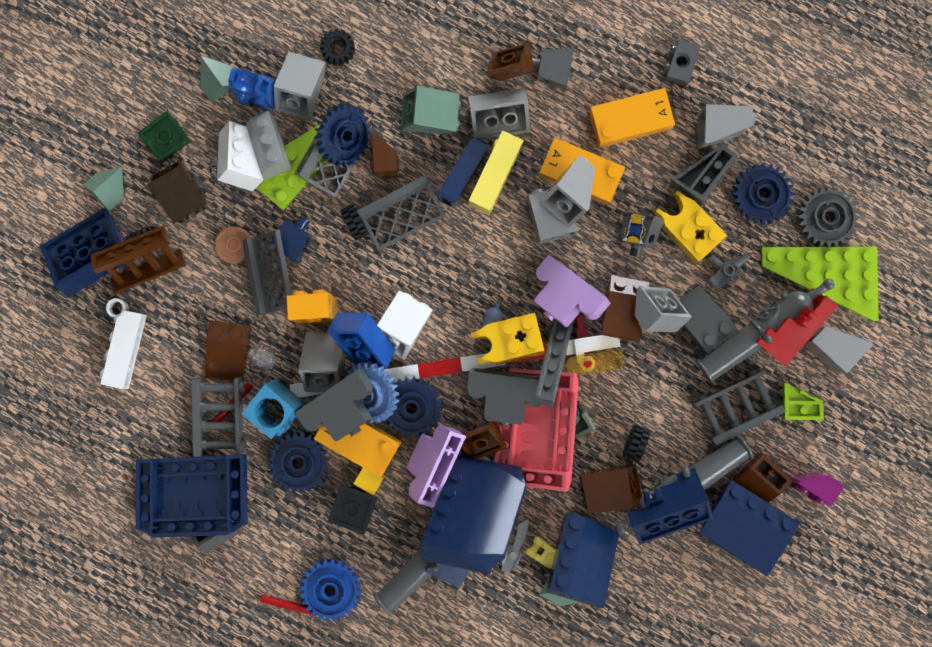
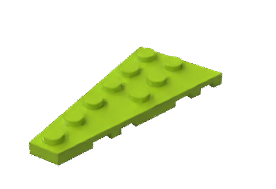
(286, 186)

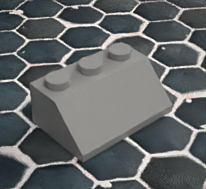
(499, 112)
(268, 145)
(659, 310)

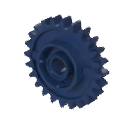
(341, 120)
(753, 204)
(427, 407)
(288, 472)

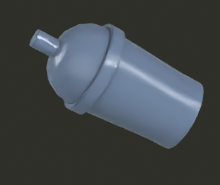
(492, 315)

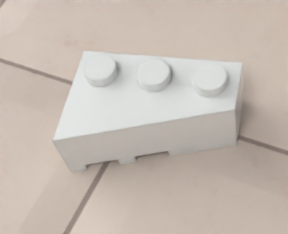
(237, 158)

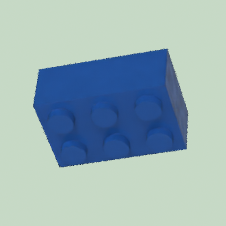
(361, 338)

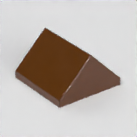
(511, 62)
(483, 440)

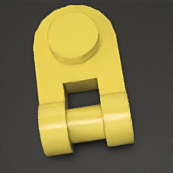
(546, 557)

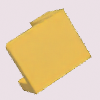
(368, 481)

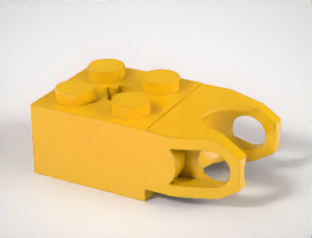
(685, 224)
(505, 346)

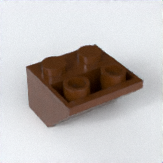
(385, 158)
(763, 478)

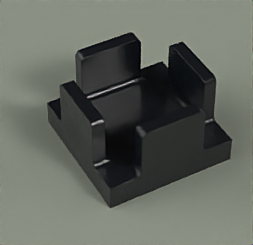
(353, 509)

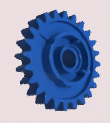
(323, 602)

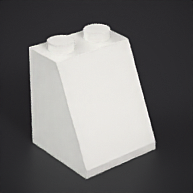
(404, 322)

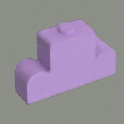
(567, 294)
(432, 463)

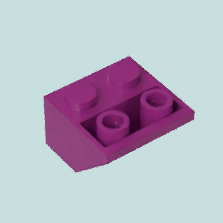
(819, 486)

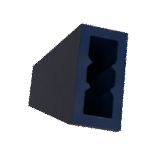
(463, 172)

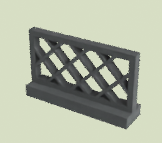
(308, 164)
(389, 201)
(260, 271)

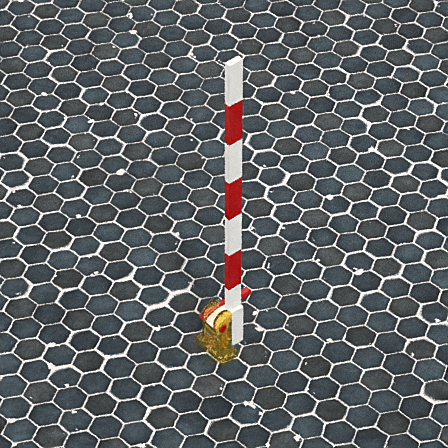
(582, 363)

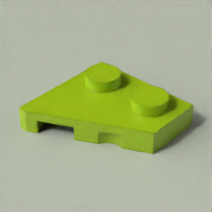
(800, 404)

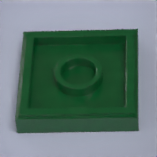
(164, 136)

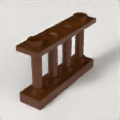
(135, 247)

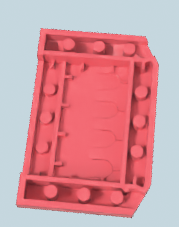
(545, 438)

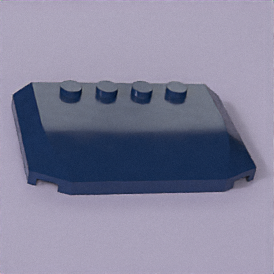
(191, 495)
(474, 515)

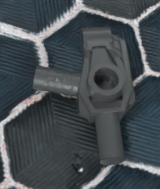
(726, 270)

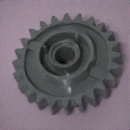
(841, 214)

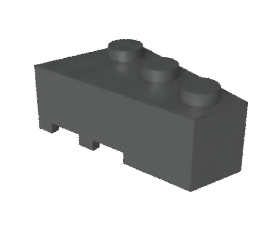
(702, 177)

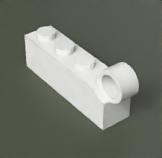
(123, 346)

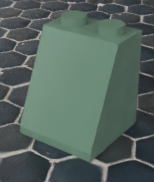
(430, 111)

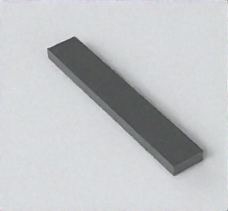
(553, 364)

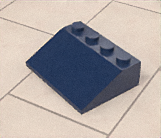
(70, 252)
(749, 527)
(583, 560)

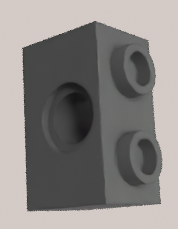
(688, 54)

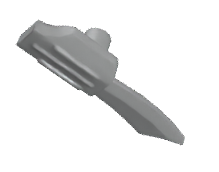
(513, 553)

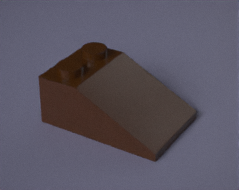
(619, 317)
(226, 350)

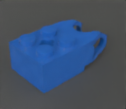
(252, 88)

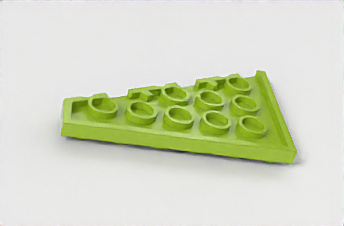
(850, 268)

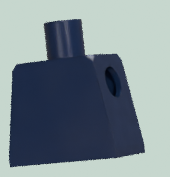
(294, 238)

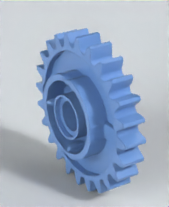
(382, 399)

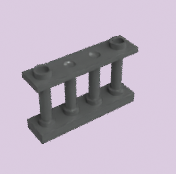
(200, 425)
(736, 426)

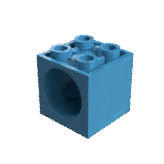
(257, 411)

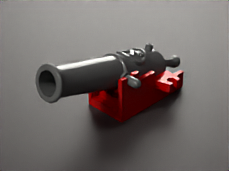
(778, 329)

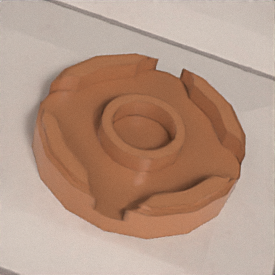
(233, 238)

